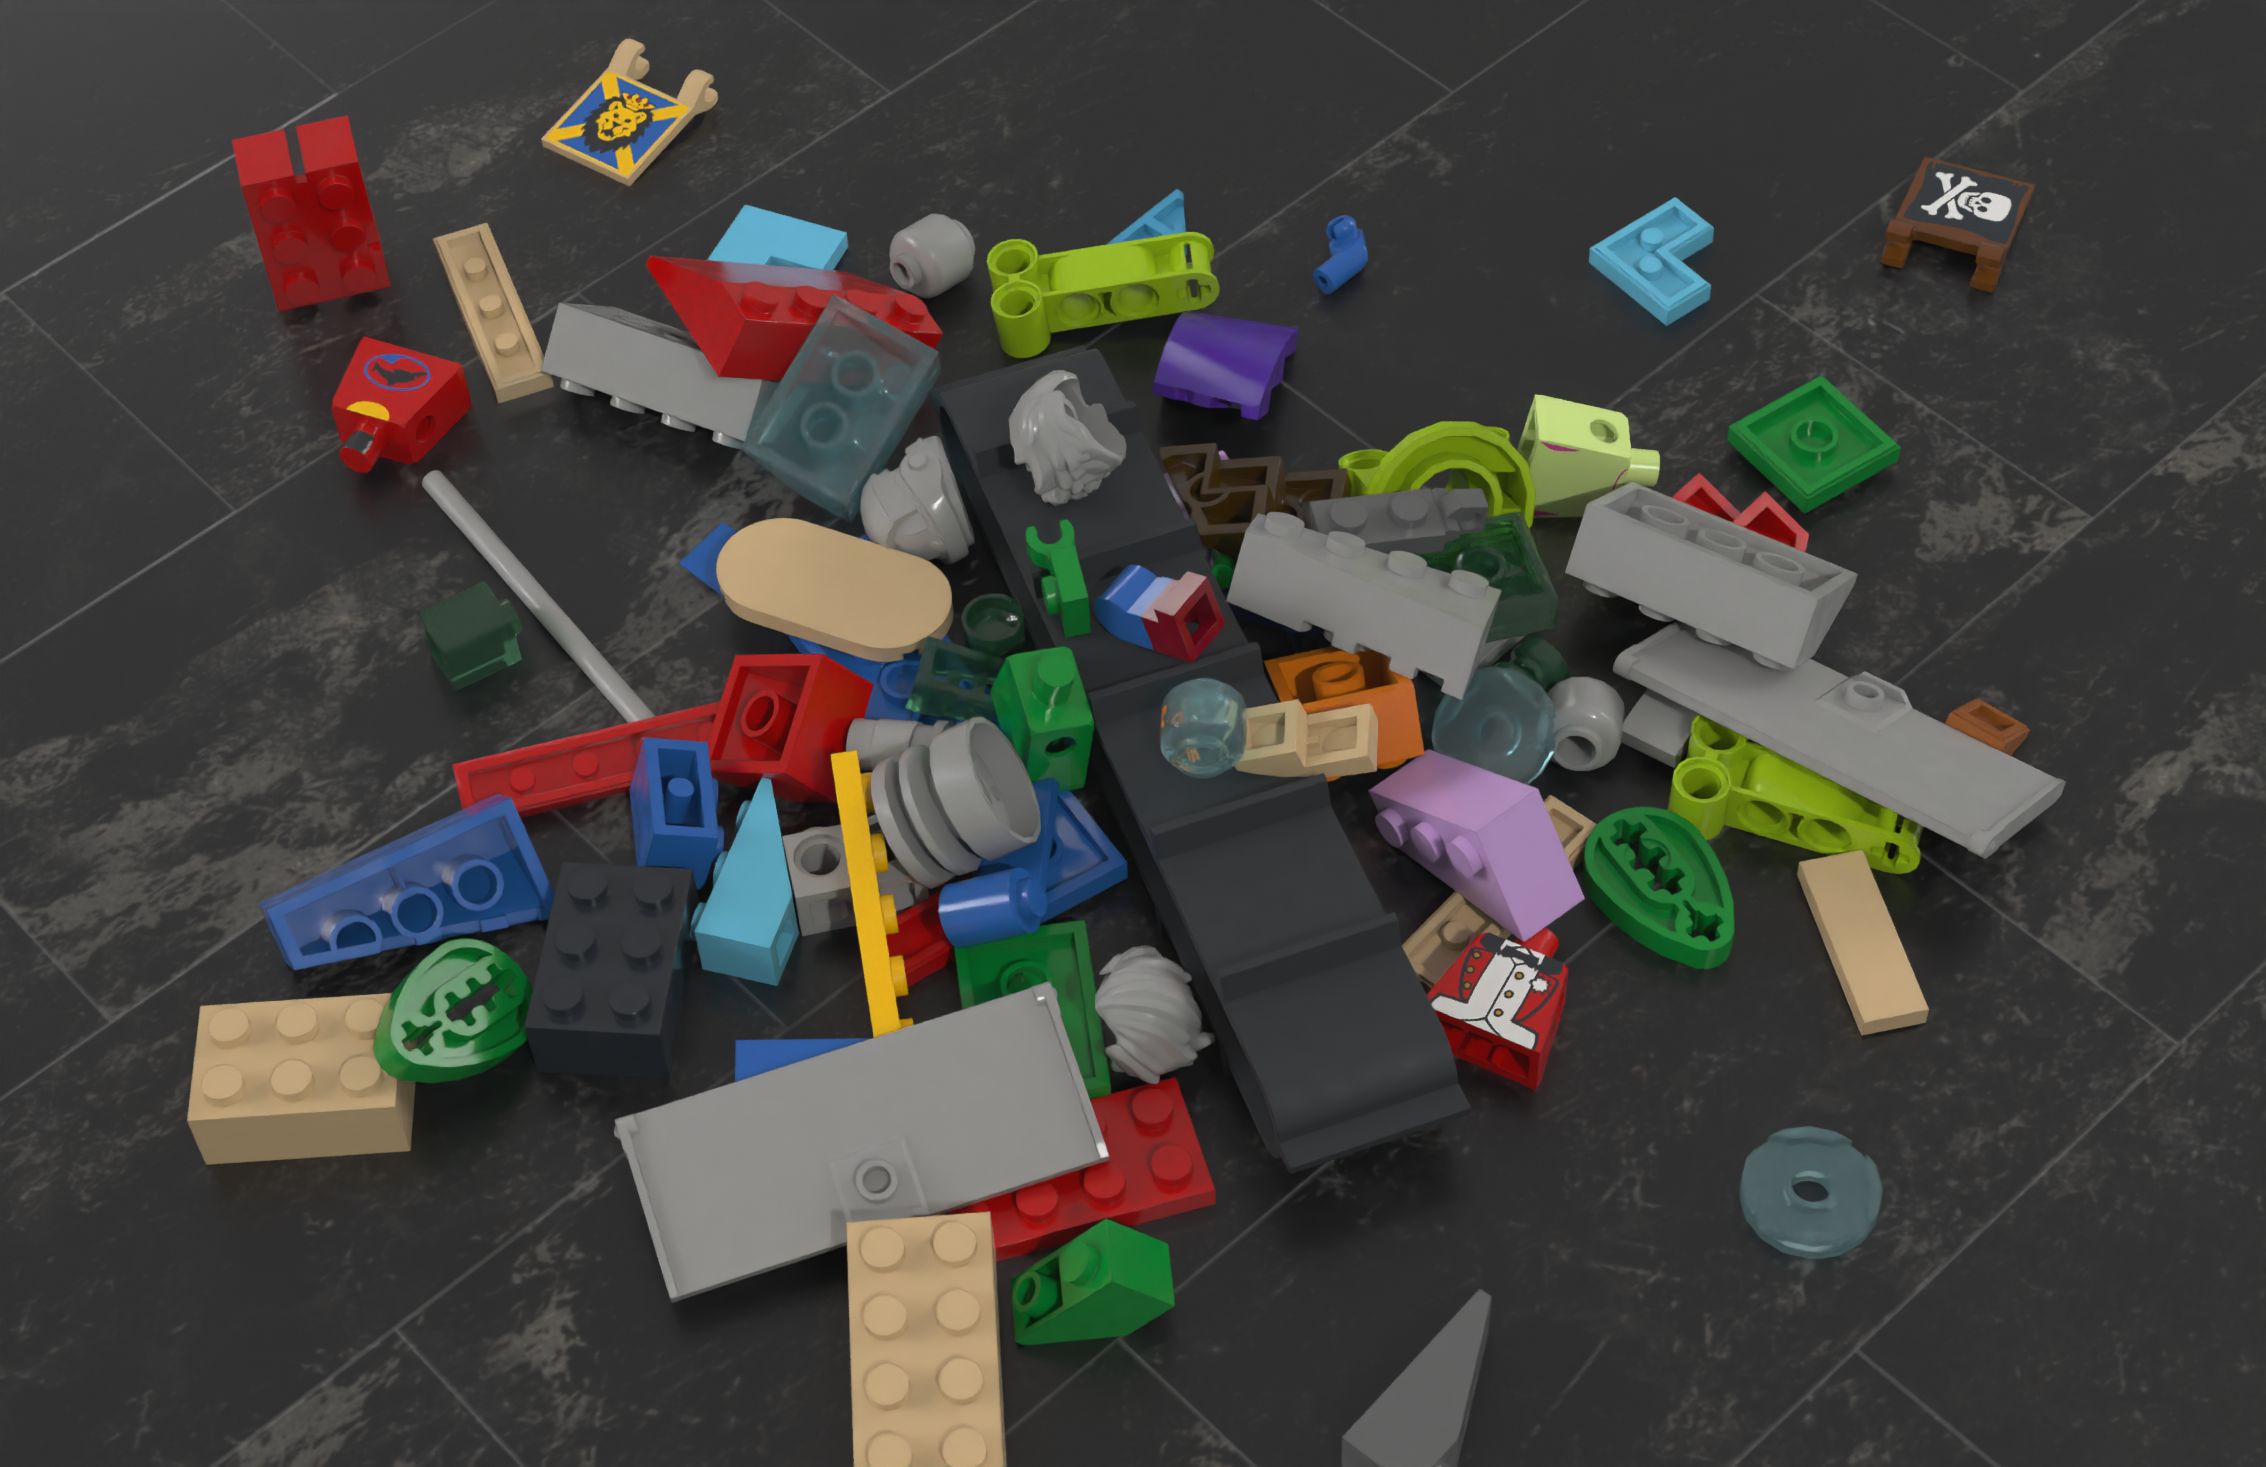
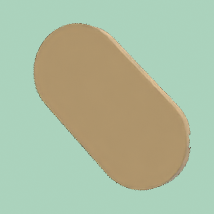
(834, 589)

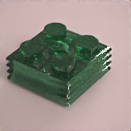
(1510, 563)

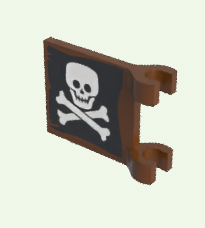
(1959, 212)

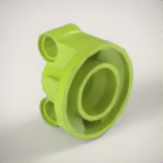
(1475, 453)

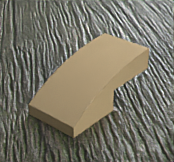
(1294, 744)

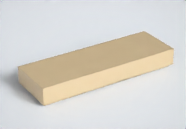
(1862, 942)

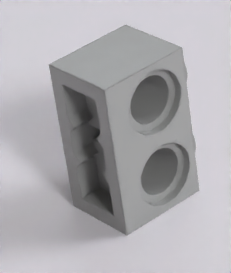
(826, 900)

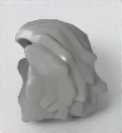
(1064, 439)
(1149, 1015)

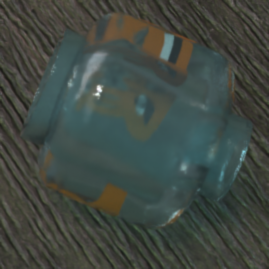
(1203, 727)

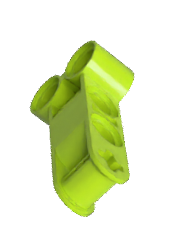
(1094, 286)
(1775, 797)

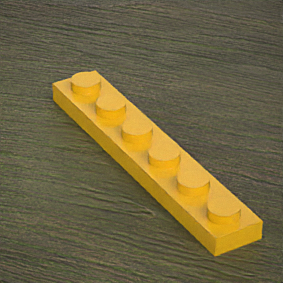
(873, 912)

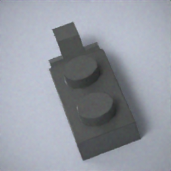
(1403, 520)

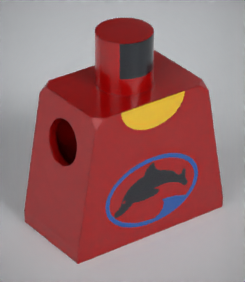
(396, 404)

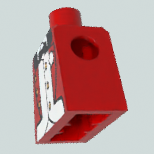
(1504, 1004)

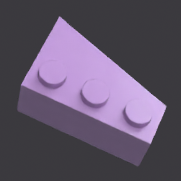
(1480, 838)

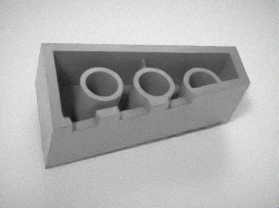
(1366, 598)

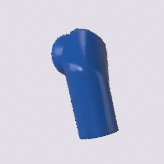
(1347, 254)

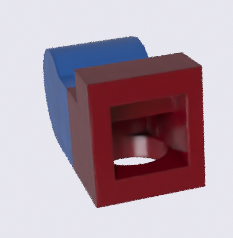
(1155, 610)

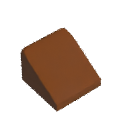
(1988, 726)

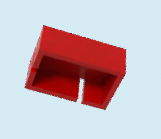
(316, 225)

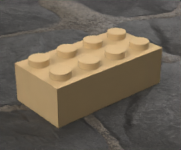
(925, 1342)

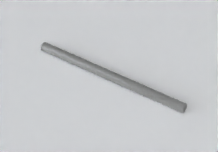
(536, 598)

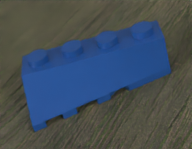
(428, 886)

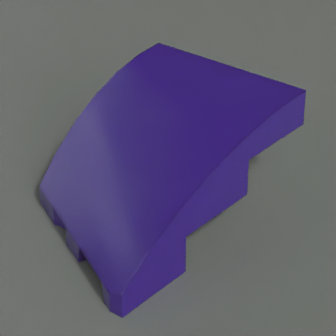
(1224, 362)

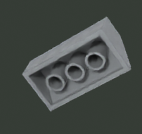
(651, 368)
(1708, 575)

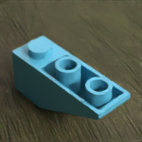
(751, 914)

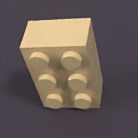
(295, 1082)

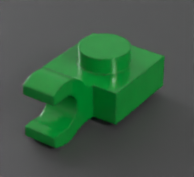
(1065, 588)

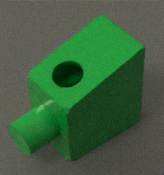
(1041, 702)

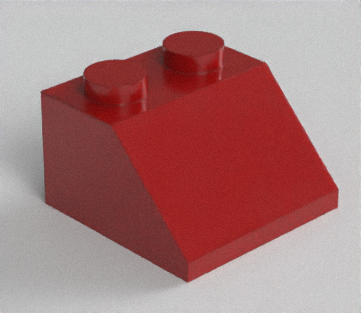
(784, 722)

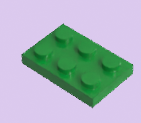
(1049, 954)

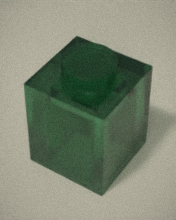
(471, 635)

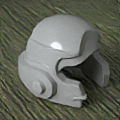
(918, 506)

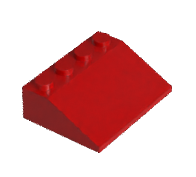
(758, 315)

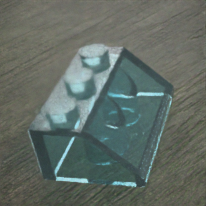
(842, 407)

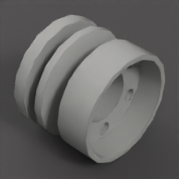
(955, 802)

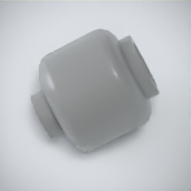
(931, 255)
(1586, 723)

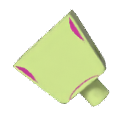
(1580, 455)

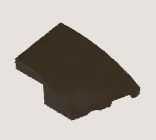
(1231, 492)

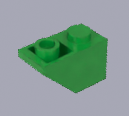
(1093, 1287)

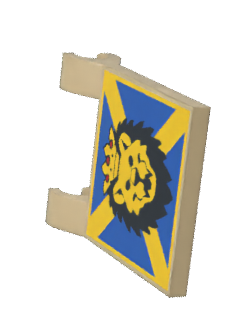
(624, 123)

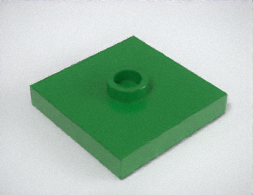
(1813, 444)

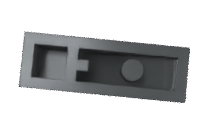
(1429, 1404)

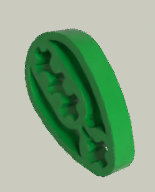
(1684, 862)
(436, 988)

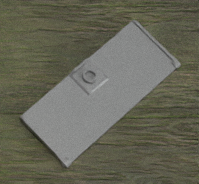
(1851, 733)
(860, 1135)

